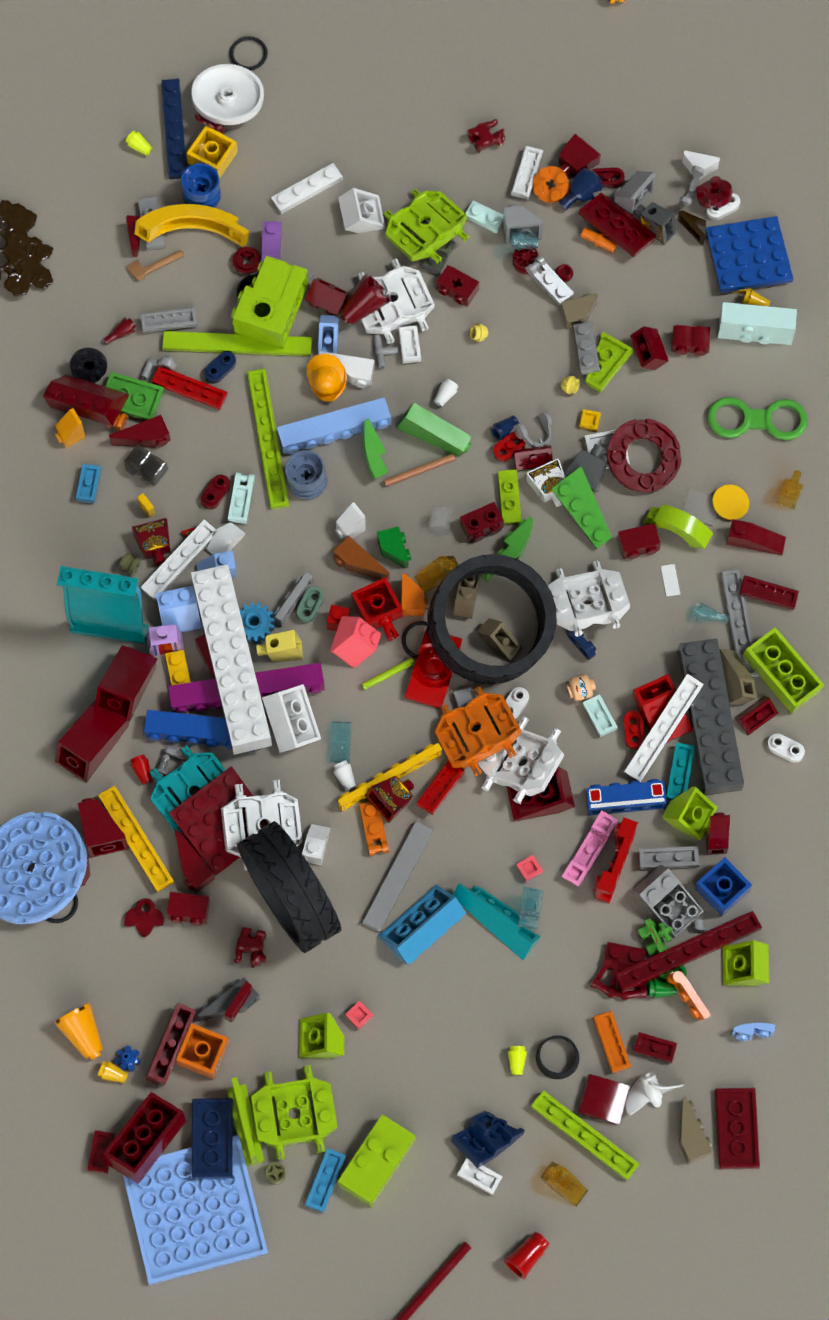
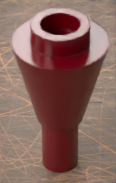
(124, 328)

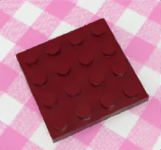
(202, 823)

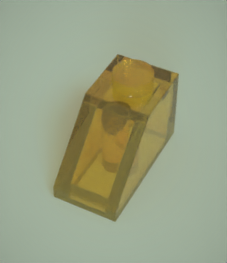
(436, 572)
(564, 1183)

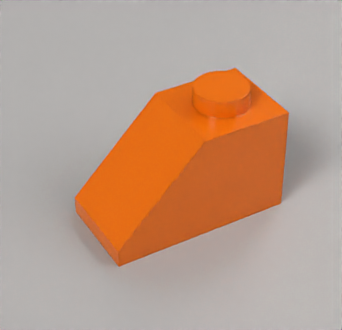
(412, 598)

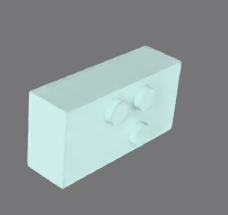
(757, 323)

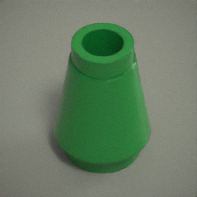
(659, 988)

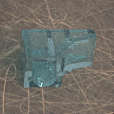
(530, 908)

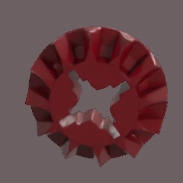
(246, 253)

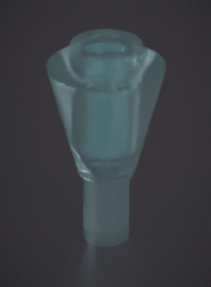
(706, 613)

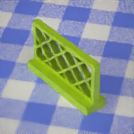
(245, 1123)

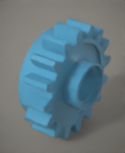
(257, 613)

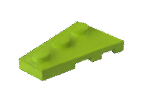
(611, 356)

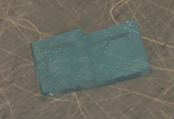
(340, 742)

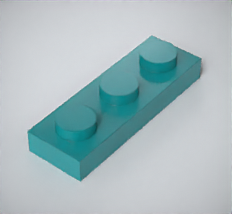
(680, 770)

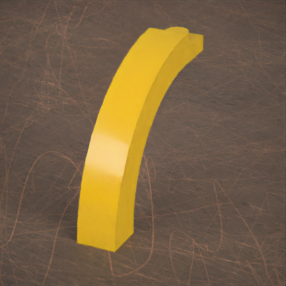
(190, 216)

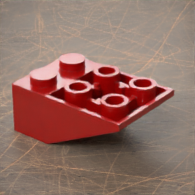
(652, 700)

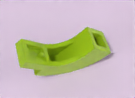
(681, 523)

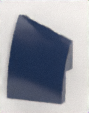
(485, 1138)

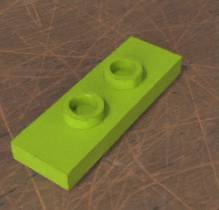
(509, 497)

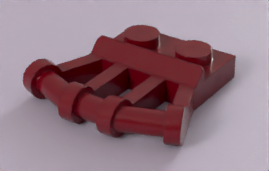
(616, 959)

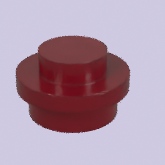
(565, 272)

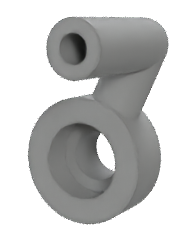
(166, 362)

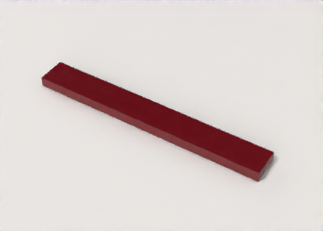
(687, 951)

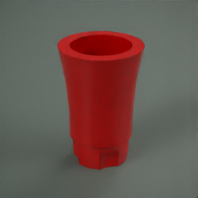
(527, 1255)

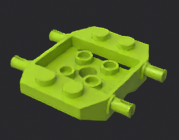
(445, 223)
(294, 1096)

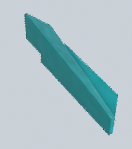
(497, 918)

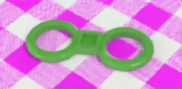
(757, 418)

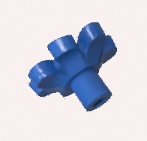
(130, 1060)

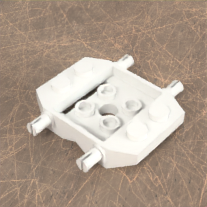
(401, 311)
(587, 588)
(534, 776)
(272, 807)

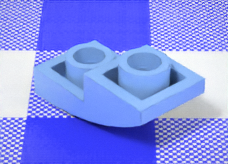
(746, 1031)

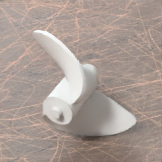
(646, 1090)

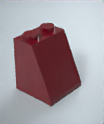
(100, 830)

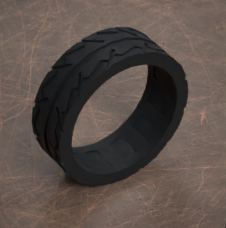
(524, 577)
(289, 886)

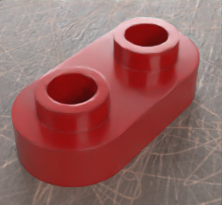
(507, 445)
(633, 731)

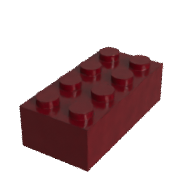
(144, 1137)

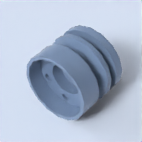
(302, 466)

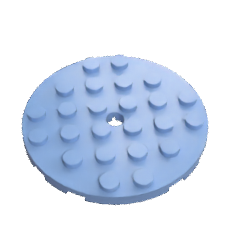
(58, 870)

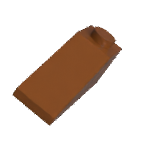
(356, 559)

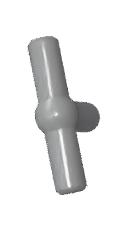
(380, 351)

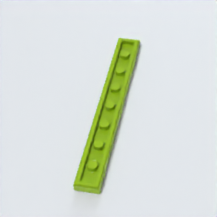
(233, 343)
(268, 439)

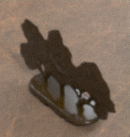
(23, 252)

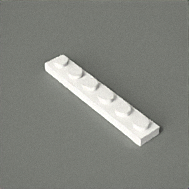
(663, 727)

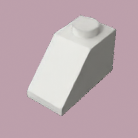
(351, 522)
(316, 844)

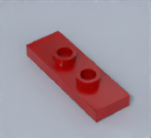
(440, 788)

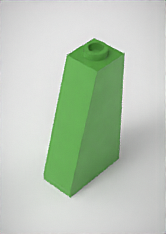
(434, 430)

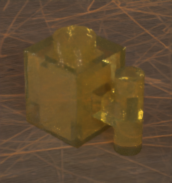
(790, 491)

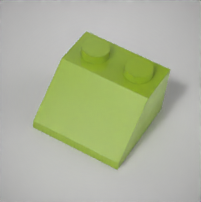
(746, 964)

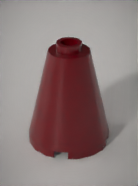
(364, 300)

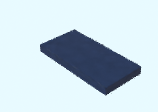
(212, 1138)

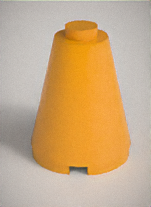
(82, 1031)

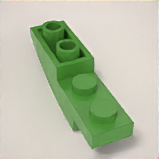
(515, 542)

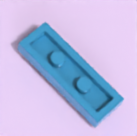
(325, 1180)

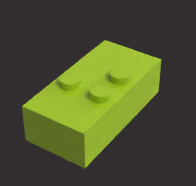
(783, 670)
(376, 1160)

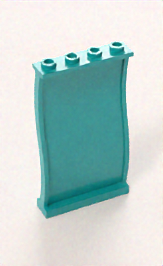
(103, 605)

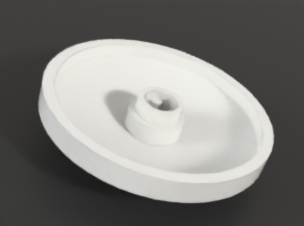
(227, 94)

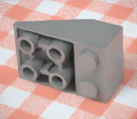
(668, 900)

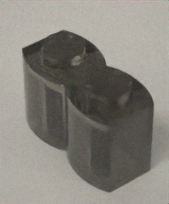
(145, 465)

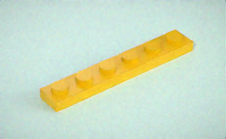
(399, 770)
(136, 839)

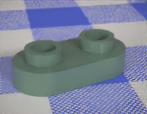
(310, 605)

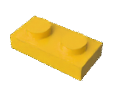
(177, 667)

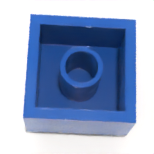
(723, 886)

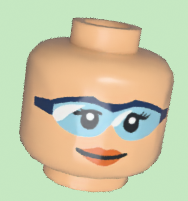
(581, 687)

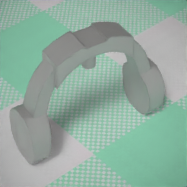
(698, 172)
(546, 421)

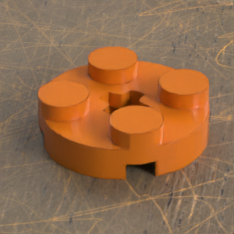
(545, 175)

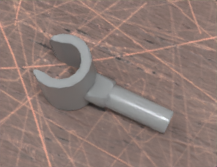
(698, 926)

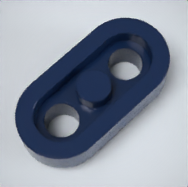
(223, 368)
(585, 647)

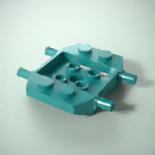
(182, 780)

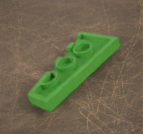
(582, 506)

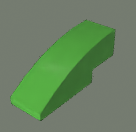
(372, 450)

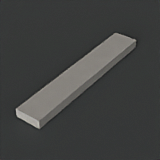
(738, 615)
(397, 876)

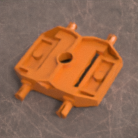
(480, 743)

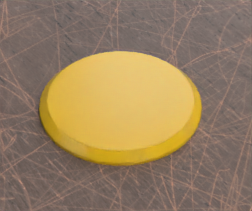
(730, 502)

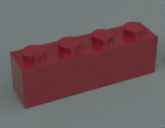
(170, 1044)

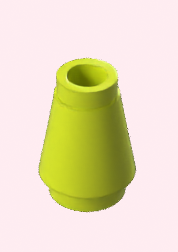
(138, 143)
(517, 1059)

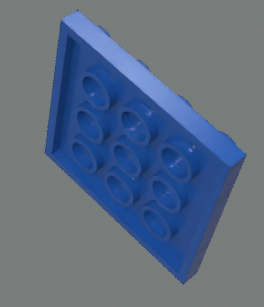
(749, 254)

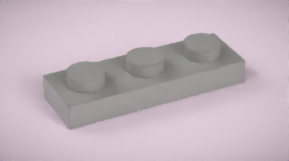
(586, 347)
(292, 599)
(669, 857)

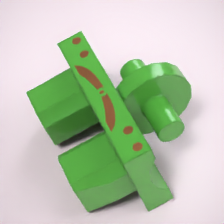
(651, 929)

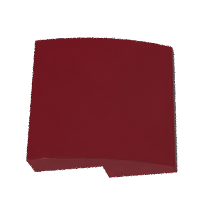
(603, 1099)

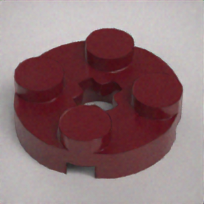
(706, 193)

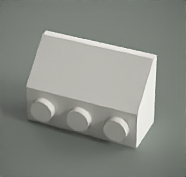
(291, 718)

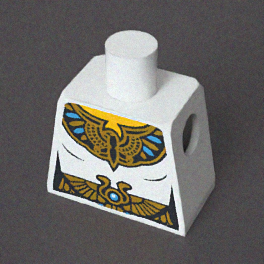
(544, 479)

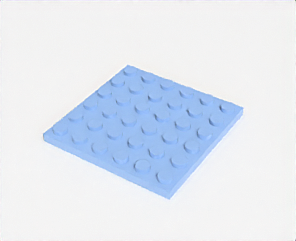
(194, 1222)

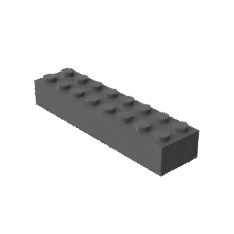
(711, 718)

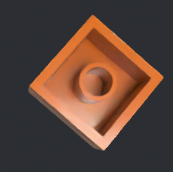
(202, 1051)

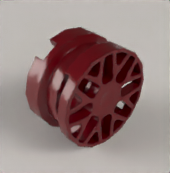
(523, 258)

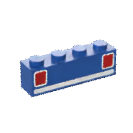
(626, 797)

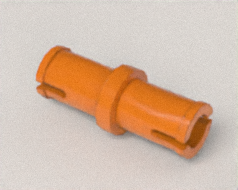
(598, 240)

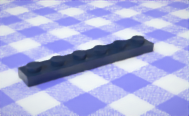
(174, 128)

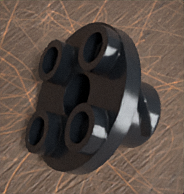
(88, 364)

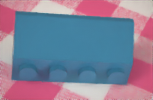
(422, 924)

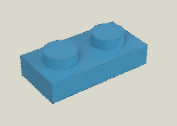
(88, 483)

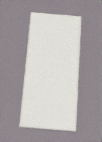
(670, 580)

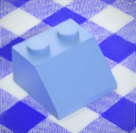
(179, 608)

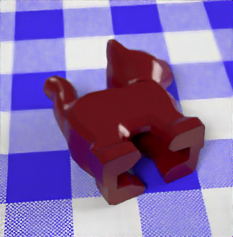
(484, 136)
(251, 945)

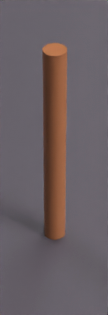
(418, 470)

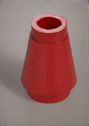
(141, 768)

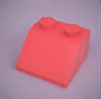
(354, 640)

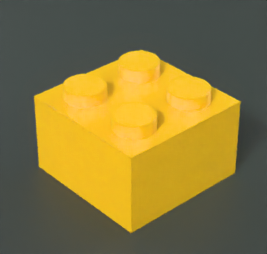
(212, 149)

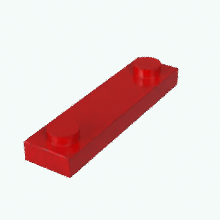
(190, 388)

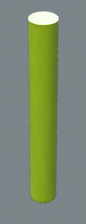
(388, 673)

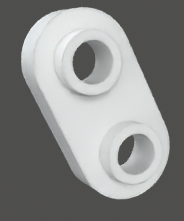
(725, 210)
(515, 704)
(785, 748)

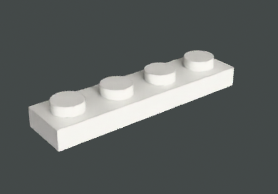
(307, 188)

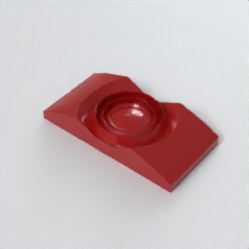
(430, 675)

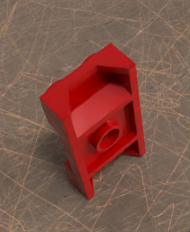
(624, 836)

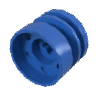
(201, 185)

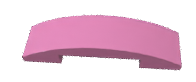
(590, 848)

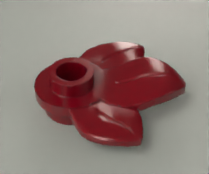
(218, 127)
(144, 920)

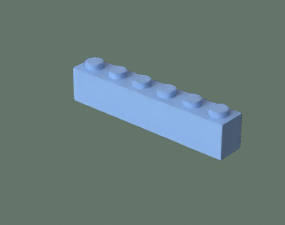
(332, 426)

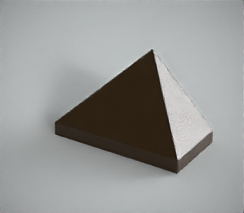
(694, 225)

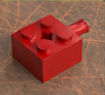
(386, 611)

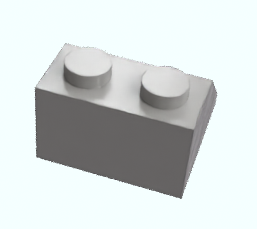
(635, 191)
(522, 220)

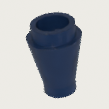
(504, 427)

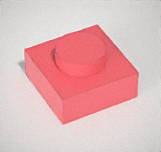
(529, 868)
(359, 1015)

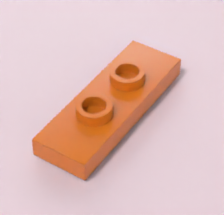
(611, 1042)

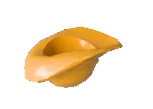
(326, 376)

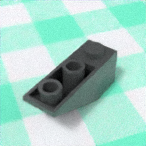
(224, 1000)

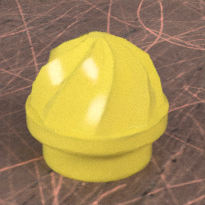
(478, 332)
(570, 384)

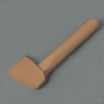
(139, 273)

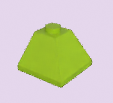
(690, 812)
(320, 1037)

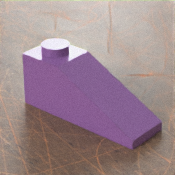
(271, 239)

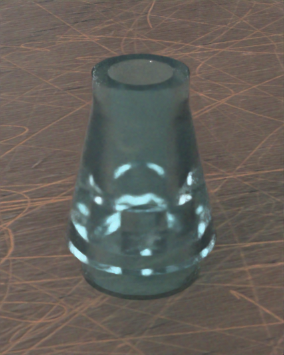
(524, 241)

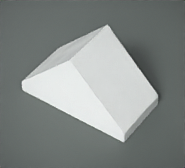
(707, 162)
(225, 538)

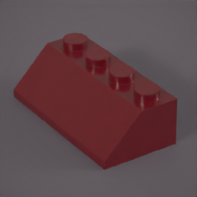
(87, 399)

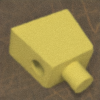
(282, 647)

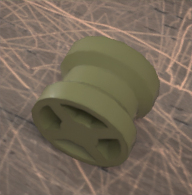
(130, 564)
(274, 1169)

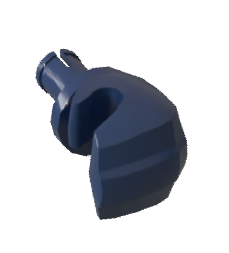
(582, 188)

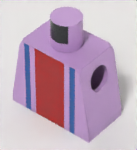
(164, 640)

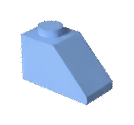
(328, 334)
(219, 559)

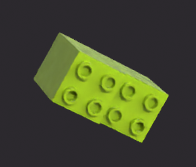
(271, 302)

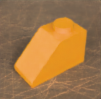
(69, 429)

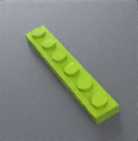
(585, 1135)

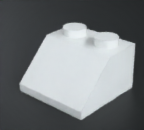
(361, 211)

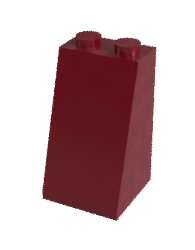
(125, 682)
(89, 742)

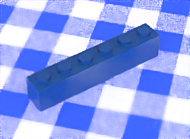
(187, 728)

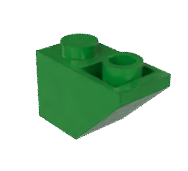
(392, 546)

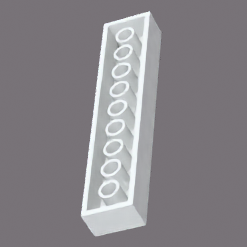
(231, 659)

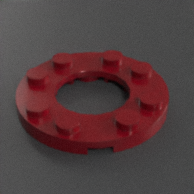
(665, 441)

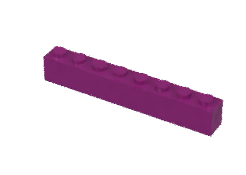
(205, 693)

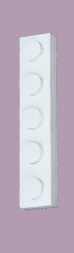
(179, 560)

